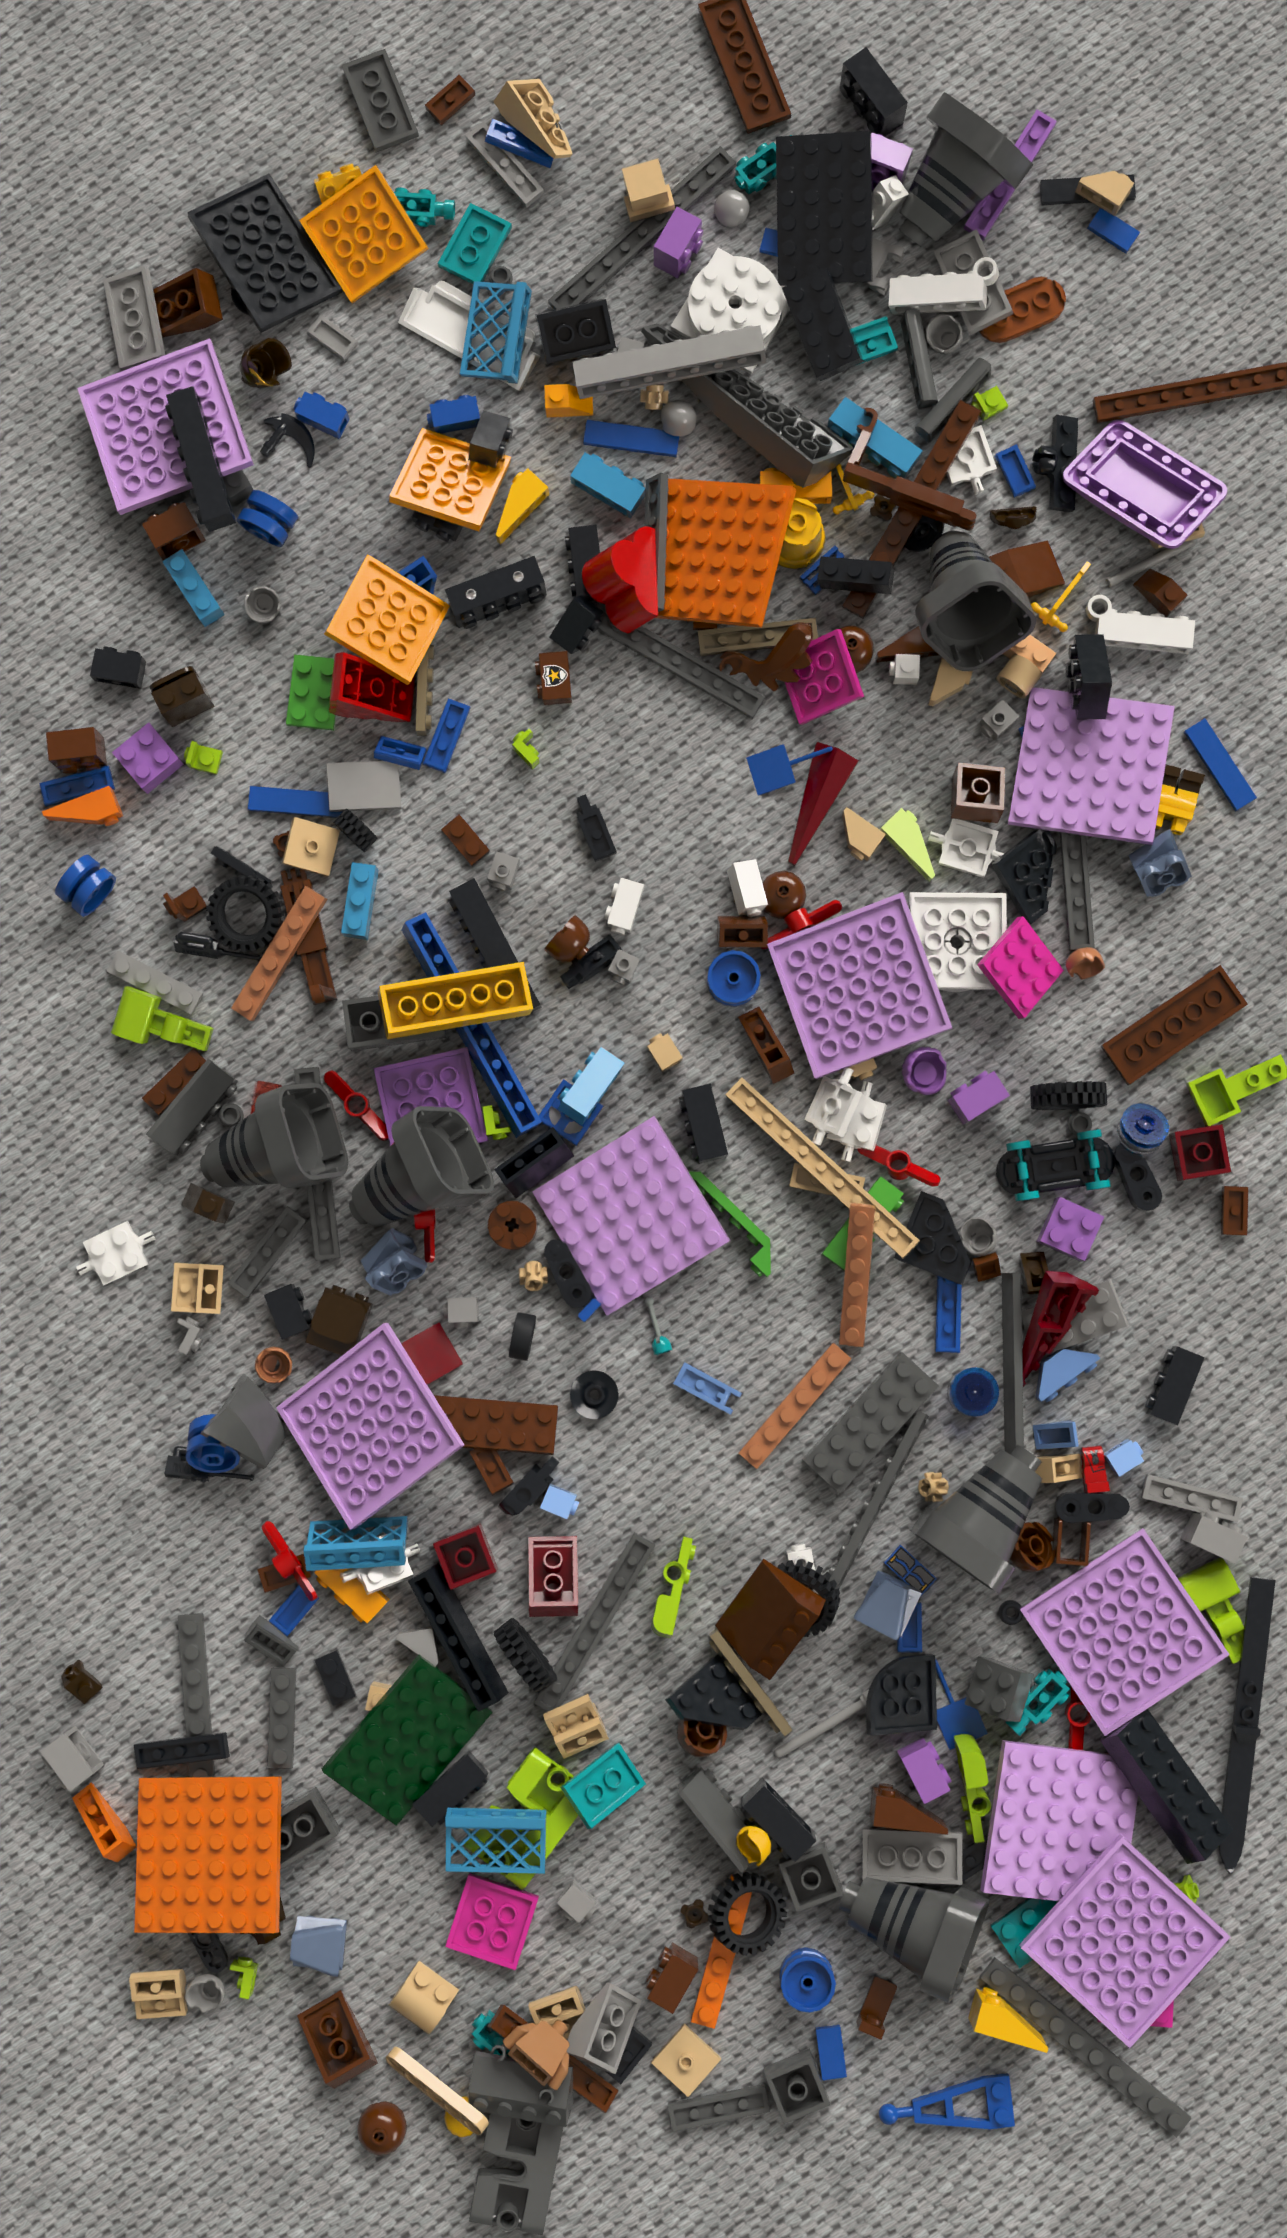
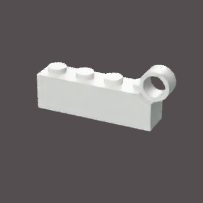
(942, 292)
(1142, 631)

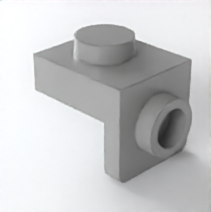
(623, 967)
(191, 1341)

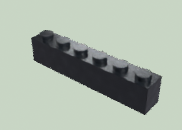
(200, 458)
(484, 929)
(458, 1637)

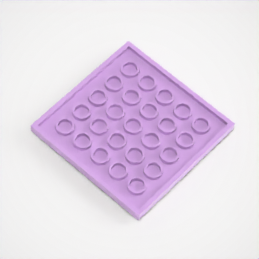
(136, 433)
(1092, 772)
(859, 986)
(631, 1215)
(369, 1426)
(1124, 1631)
(1053, 1818)
(1124, 1941)

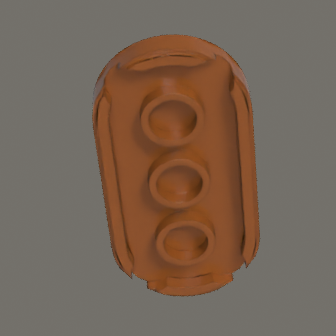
(1032, 308)

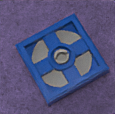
(562, 1123)

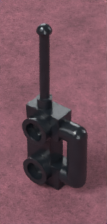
(204, 946)
(177, 1469)

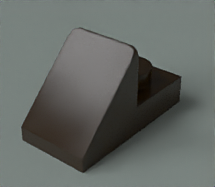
(1033, 1270)

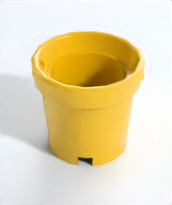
(803, 537)

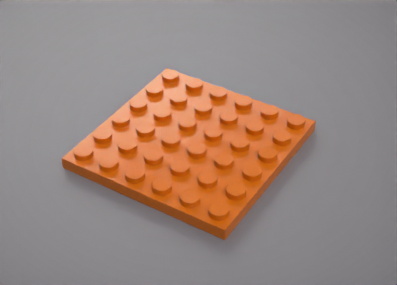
(723, 549)
(208, 1855)

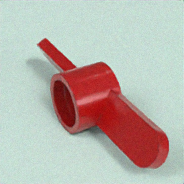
(801, 920)
(346, 1093)
(887, 1158)
(427, 1222)
(286, 1560)
(1076, 1728)

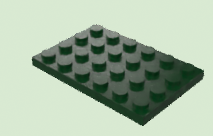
(406, 1740)

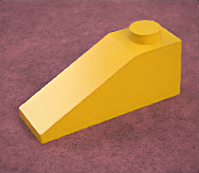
(523, 498)

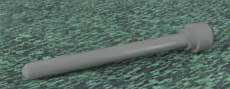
(822, 1727)

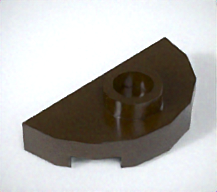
(1014, 517)

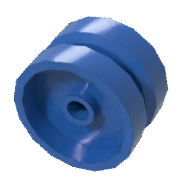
(267, 518)
(85, 885)
(729, 992)
(206, 1453)
(805, 1964)

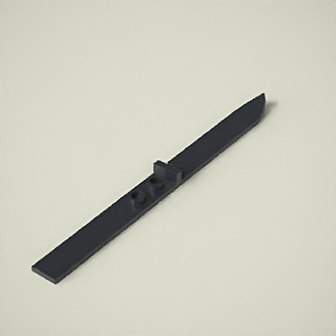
(1246, 1717)

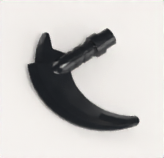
(291, 427)

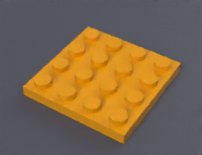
(364, 234)
(446, 483)
(387, 619)

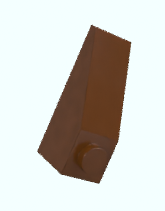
(910, 643)
(766, 1045)

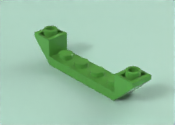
(762, 1259)

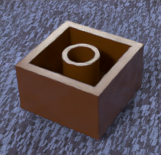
(173, 530)
(76, 749)
(978, 792)
(672, 1977)

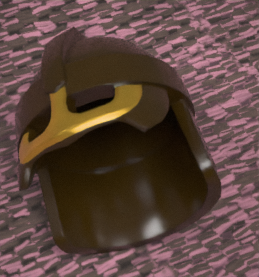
(264, 363)

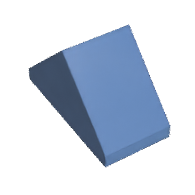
(1055, 1435)

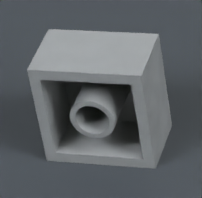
(1219, 1539)
(71, 1759)

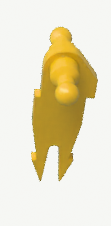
(853, 501)
(1048, 616)

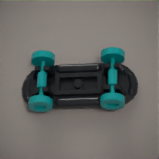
(1055, 1165)

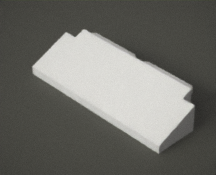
(444, 320)

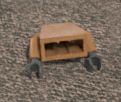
(540, 2052)

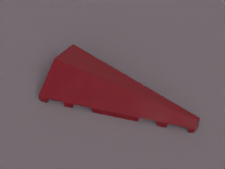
(824, 783)
(1056, 1306)

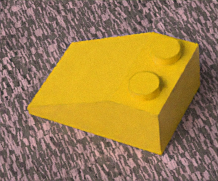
(997, 2019)

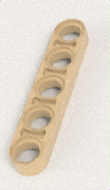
(437, 2090)

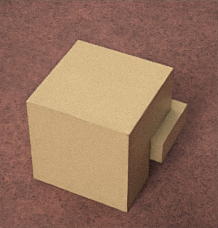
(646, 191)

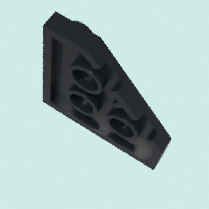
(1028, 873)
(940, 1243)
(714, 1698)

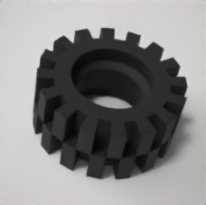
(355, 830)

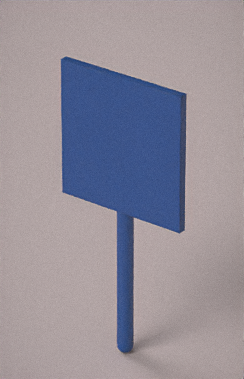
(773, 769)
(958, 1717)

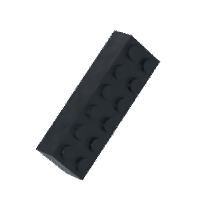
(1167, 1787)

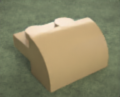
(197, 1288)
(576, 1726)
(159, 1993)
(423, 1997)
(561, 2006)

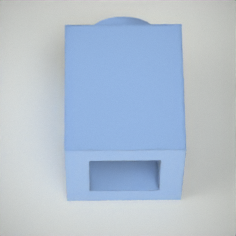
(1124, 1457)
(559, 1502)

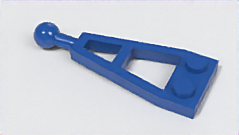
(997, 2099)

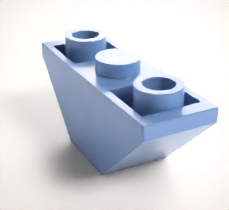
(1061, 1370)

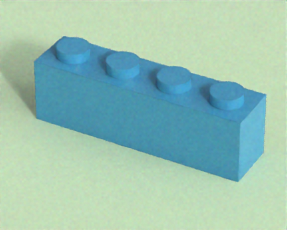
(885, 444)

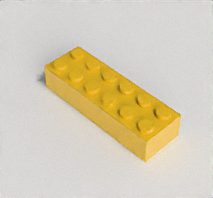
(455, 1000)

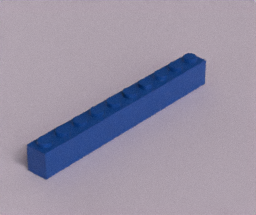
(477, 1038)

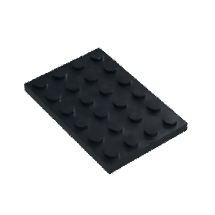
(824, 206)
(264, 252)

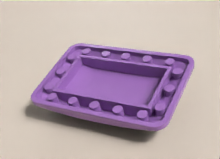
(1144, 484)

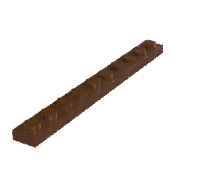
(1190, 392)
(931, 476)

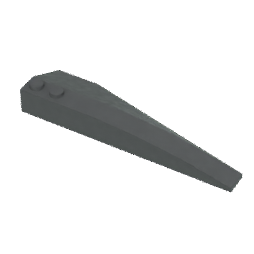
(787, 439)

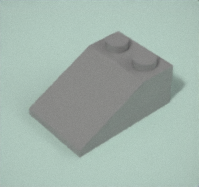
(604, 2029)

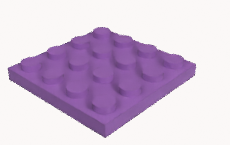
(434, 1082)

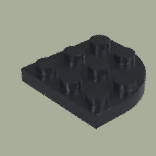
(903, 1697)

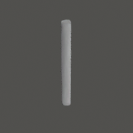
(1148, 563)

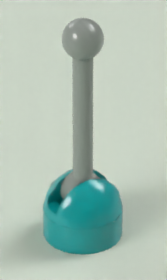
(660, 1344)

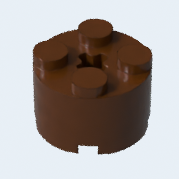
(505, 1213)

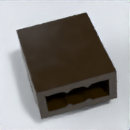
(181, 696)
(339, 1320)

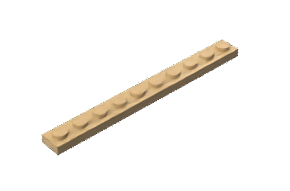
(819, 1164)

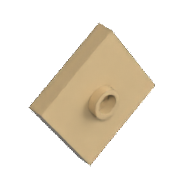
(310, 846)
(686, 2060)

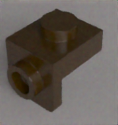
(80, 1682)

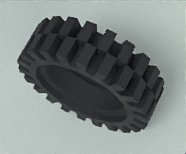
(222, 928)
(1068, 1095)
(821, 1585)
(525, 1655)
(770, 1924)

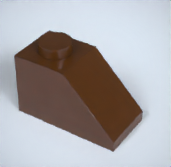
(1160, 591)

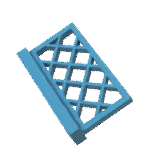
(515, 331)
(359, 1552)
(495, 1819)

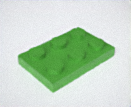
(310, 693)

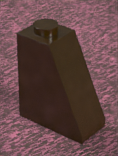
(207, 1203)

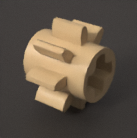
(654, 397)
(533, 1275)
(933, 1487)

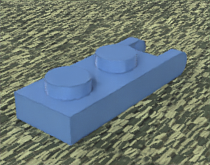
(705, 1387)

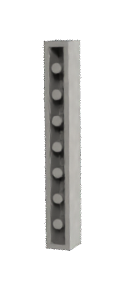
(669, 362)

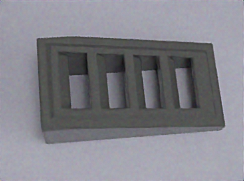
(275, 1635)

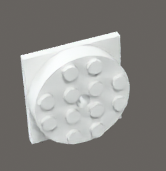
(727, 282)
(973, 919)

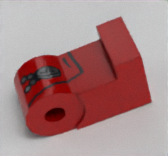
(1094, 1470)

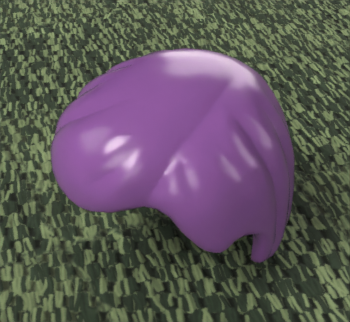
(924, 1070)

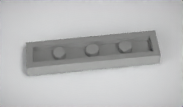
(506, 167)
(155, 982)
(1191, 1497)

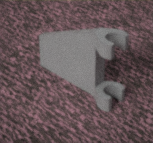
(880, 253)

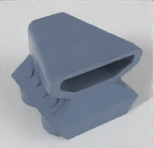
(1160, 865)
(392, 1263)
(888, 1605)
(319, 1944)

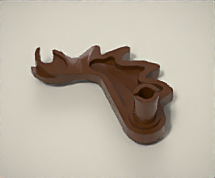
(780, 664)

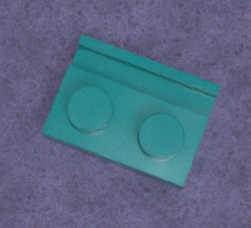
(875, 339)

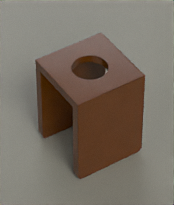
(1084, 1545)

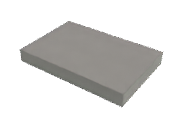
(363, 786)

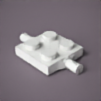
(972, 461)
(967, 847)
(833, 1106)
(864, 1125)
(115, 1253)
(378, 1578)

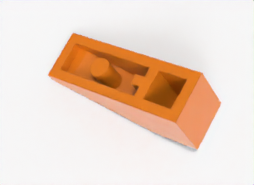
(93, 808)
(104, 1824)

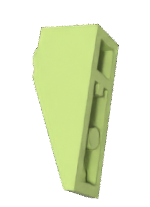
(907, 838)

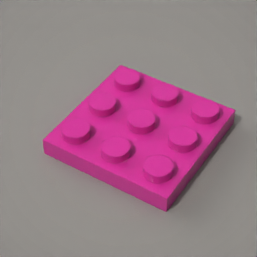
(827, 681)
(1020, 967)
(492, 1921)

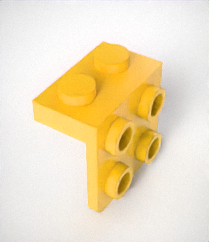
(330, 184)

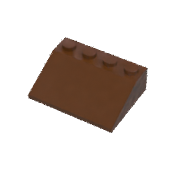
(769, 1618)

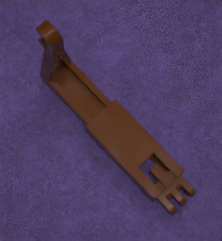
(903, 491)
(313, 945)

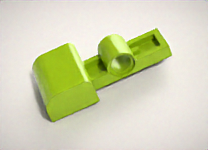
(140, 1017)
(1218, 1096)
(1210, 1589)
(667, 1606)
(974, 1777)

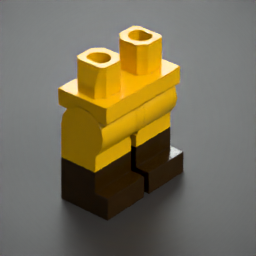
(1179, 805)

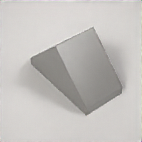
(422, 1642)

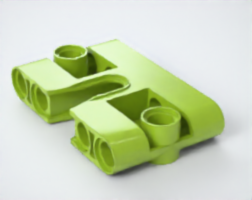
(536, 1791)

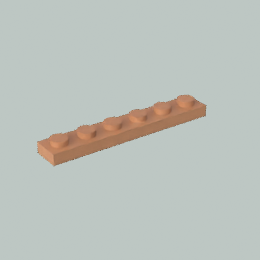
(279, 953)
(857, 1274)
(794, 1405)

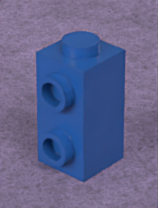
(321, 414)
(454, 414)

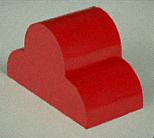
(626, 579)
(368, 692)

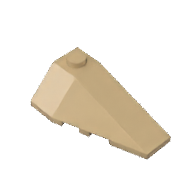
(529, 109)

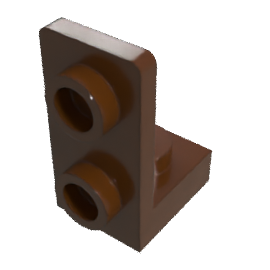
(185, 905)
(876, 2007)

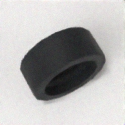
(522, 1336)

